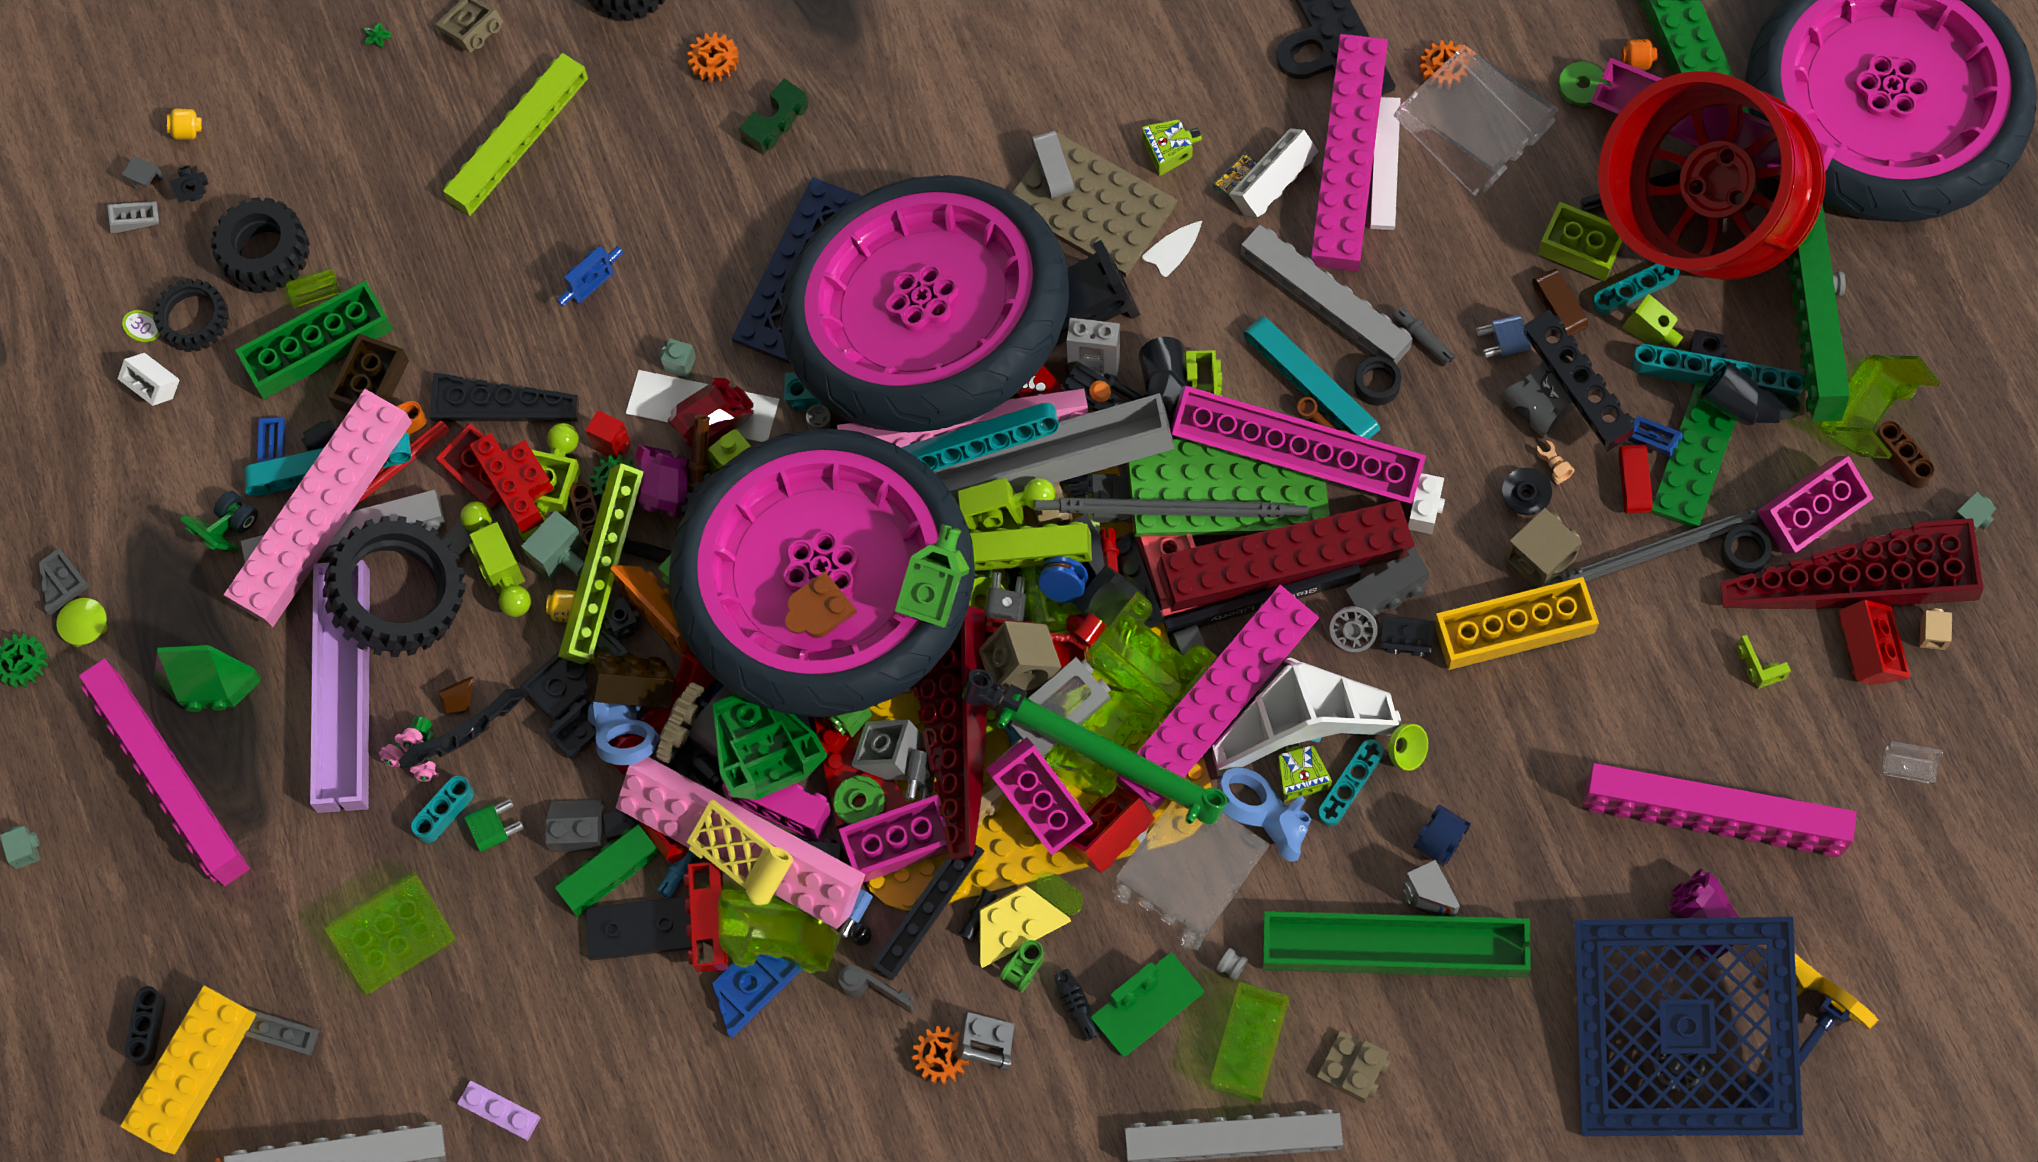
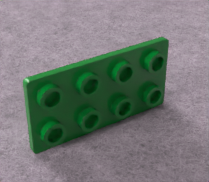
(1147, 1003)

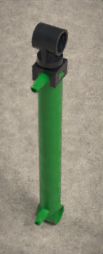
(1202, 803)

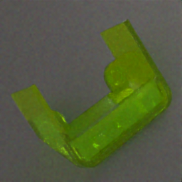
(1872, 391)

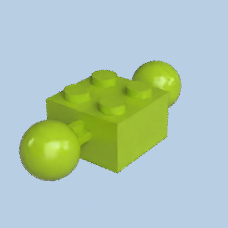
(560, 470)
(998, 506)
(495, 559)

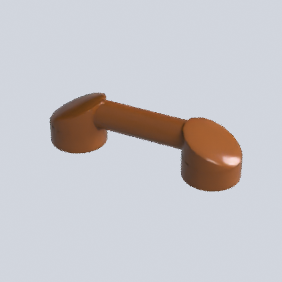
(1309, 410)

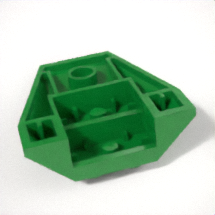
(203, 677)
(762, 748)

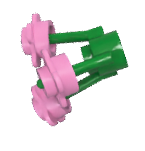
(415, 733)

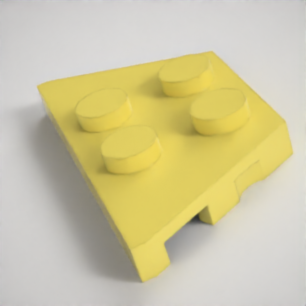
(1013, 921)

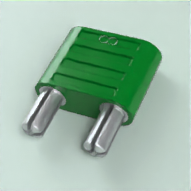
(488, 827)

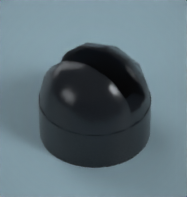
(865, 936)

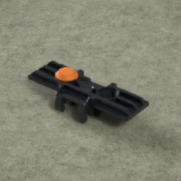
(1098, 388)

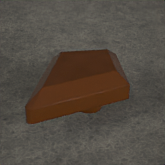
(457, 696)

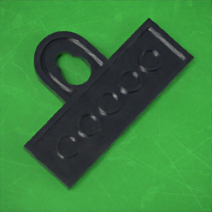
(1326, 23)

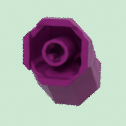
(662, 481)
(1702, 898)

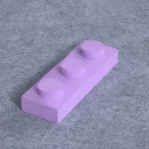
(499, 1110)

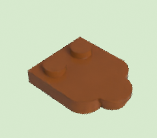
(818, 608)

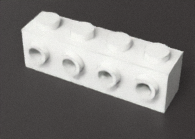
(1274, 172)

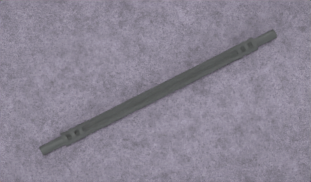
(1170, 507)
(1661, 547)

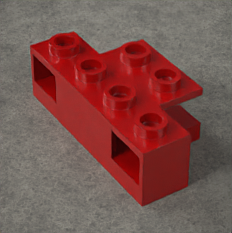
(515, 477)
(703, 914)

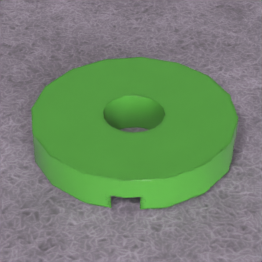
(1580, 72)
(858, 786)

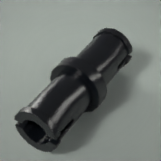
(972, 923)

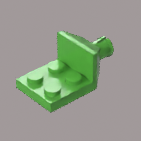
(933, 579)

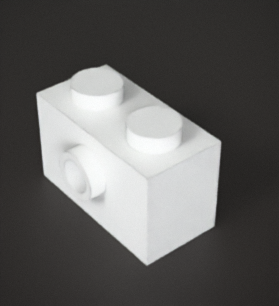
(148, 379)
(1426, 504)

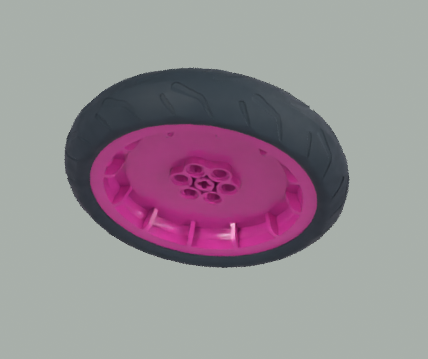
(1954, 134)
(924, 303)
(739, 561)

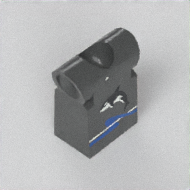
(1540, 399)

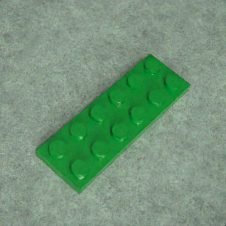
(1694, 463)

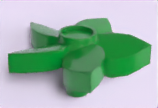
(377, 35)

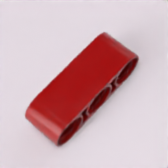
(1635, 479)

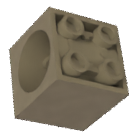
(1543, 548)
(1020, 656)

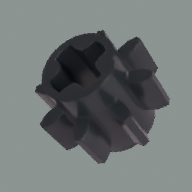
(1078, 486)

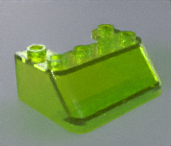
(1142, 661)
(1118, 721)
(773, 930)

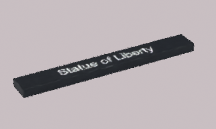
(1255, 601)

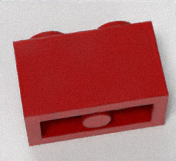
(608, 435)

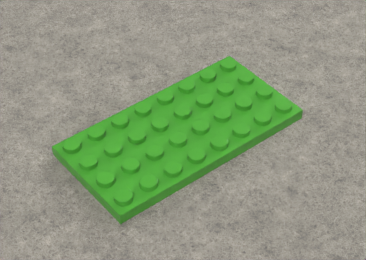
(1212, 474)

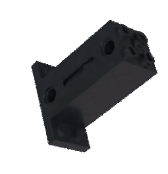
(1097, 290)

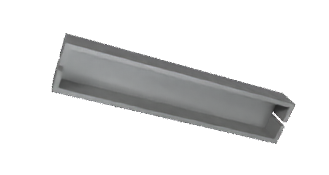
(1075, 449)

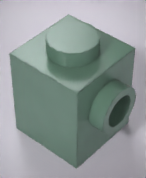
(677, 358)
(1978, 508)
(20, 846)

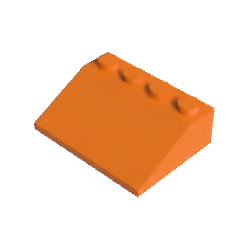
(651, 603)

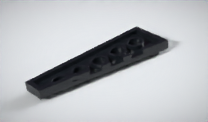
(471, 400)

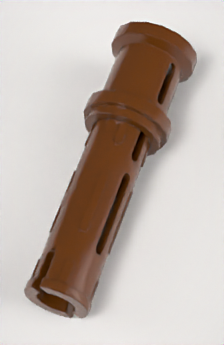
(699, 464)

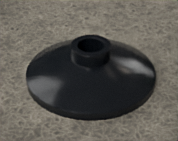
(1528, 481)

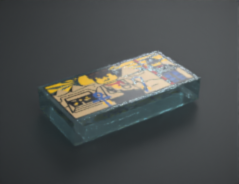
(1234, 175)

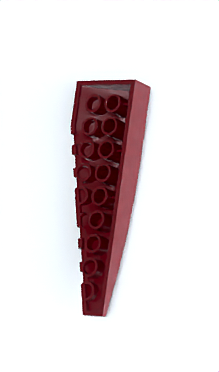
(1894, 569)
(956, 735)

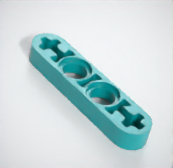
(1634, 284)
(1348, 781)

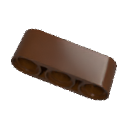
(1559, 299)
(1906, 465)
(584, 507)

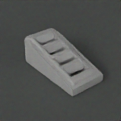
(124, 224)

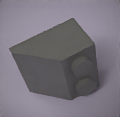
(574, 826)

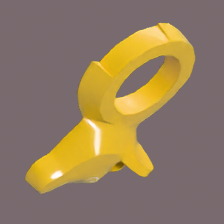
(1810, 979)

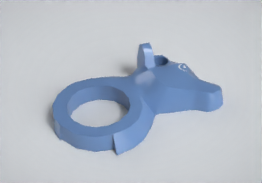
(618, 720)
(1282, 822)

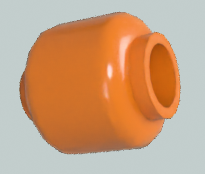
(1639, 53)

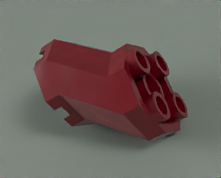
(720, 402)

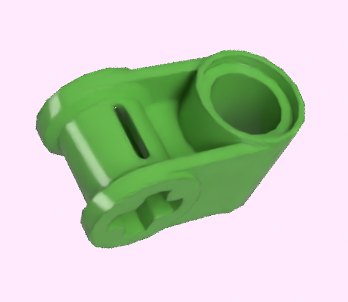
(1022, 966)

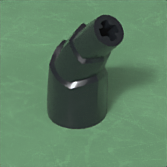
(1164, 369)
(1743, 401)

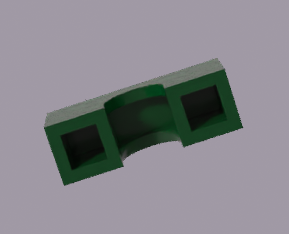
(764, 132)

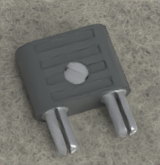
(1005, 603)
(919, 775)

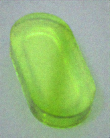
(1059, 893)

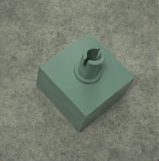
(555, 547)

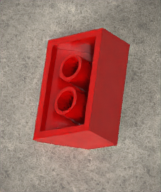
(1874, 643)
(1114, 827)

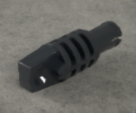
(1075, 1003)

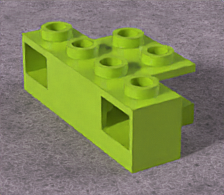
(1195, 357)

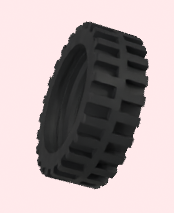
(410, 540)

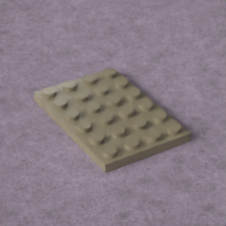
(1104, 206)

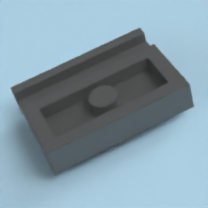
(1110, 487)

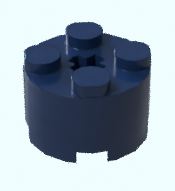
(1441, 835)

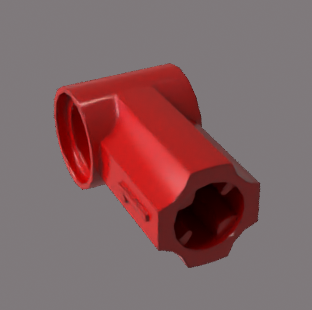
(1085, 628)

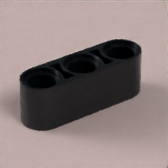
(149, 1037)

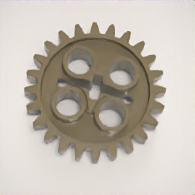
(680, 722)

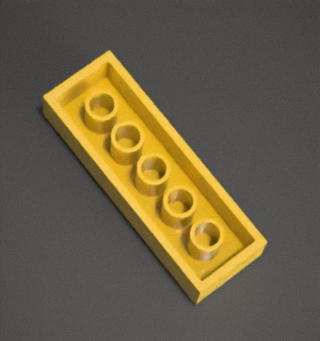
(1516, 623)
(188, 1070)

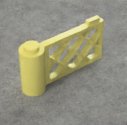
(763, 875)

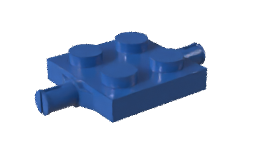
(589, 274)

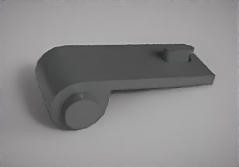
(855, 982)

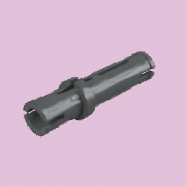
(1424, 336)

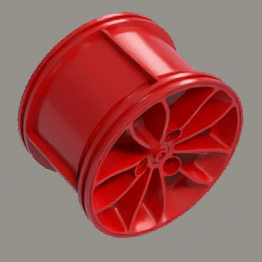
(1635, 143)

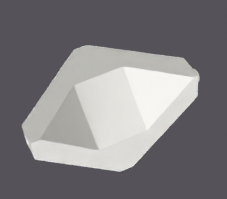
(1301, 706)

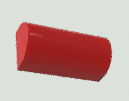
(669, 848)

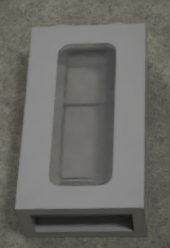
(1094, 345)
(1071, 694)

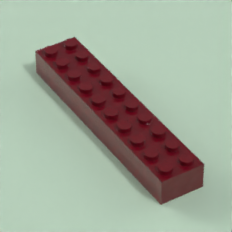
(1284, 555)

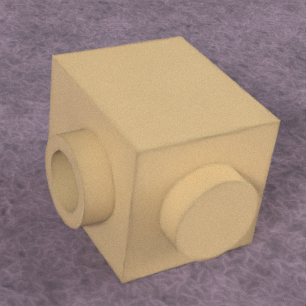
(1935, 629)

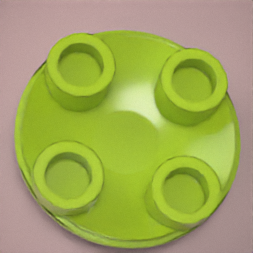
(81, 621)

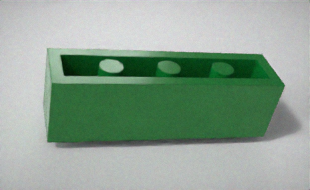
(607, 870)

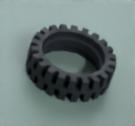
(177, 294)

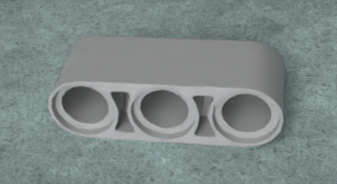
(1052, 164)

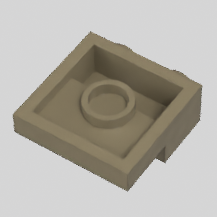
(470, 23)
(1354, 1066)

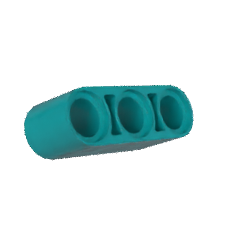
(440, 822)

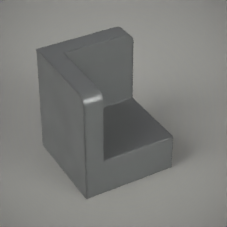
(141, 172)

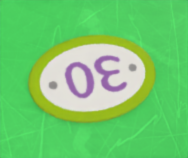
(140, 326)

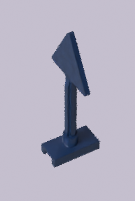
(1828, 1017)

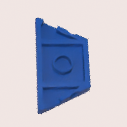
(747, 990)

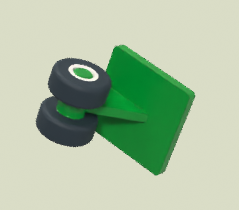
(231, 514)

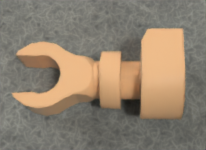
(1561, 469)

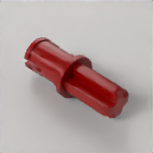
(1109, 548)

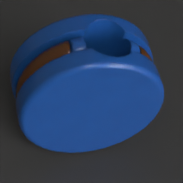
(1063, 579)

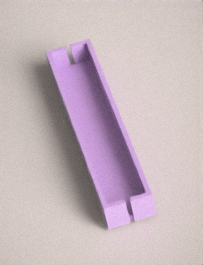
(339, 705)

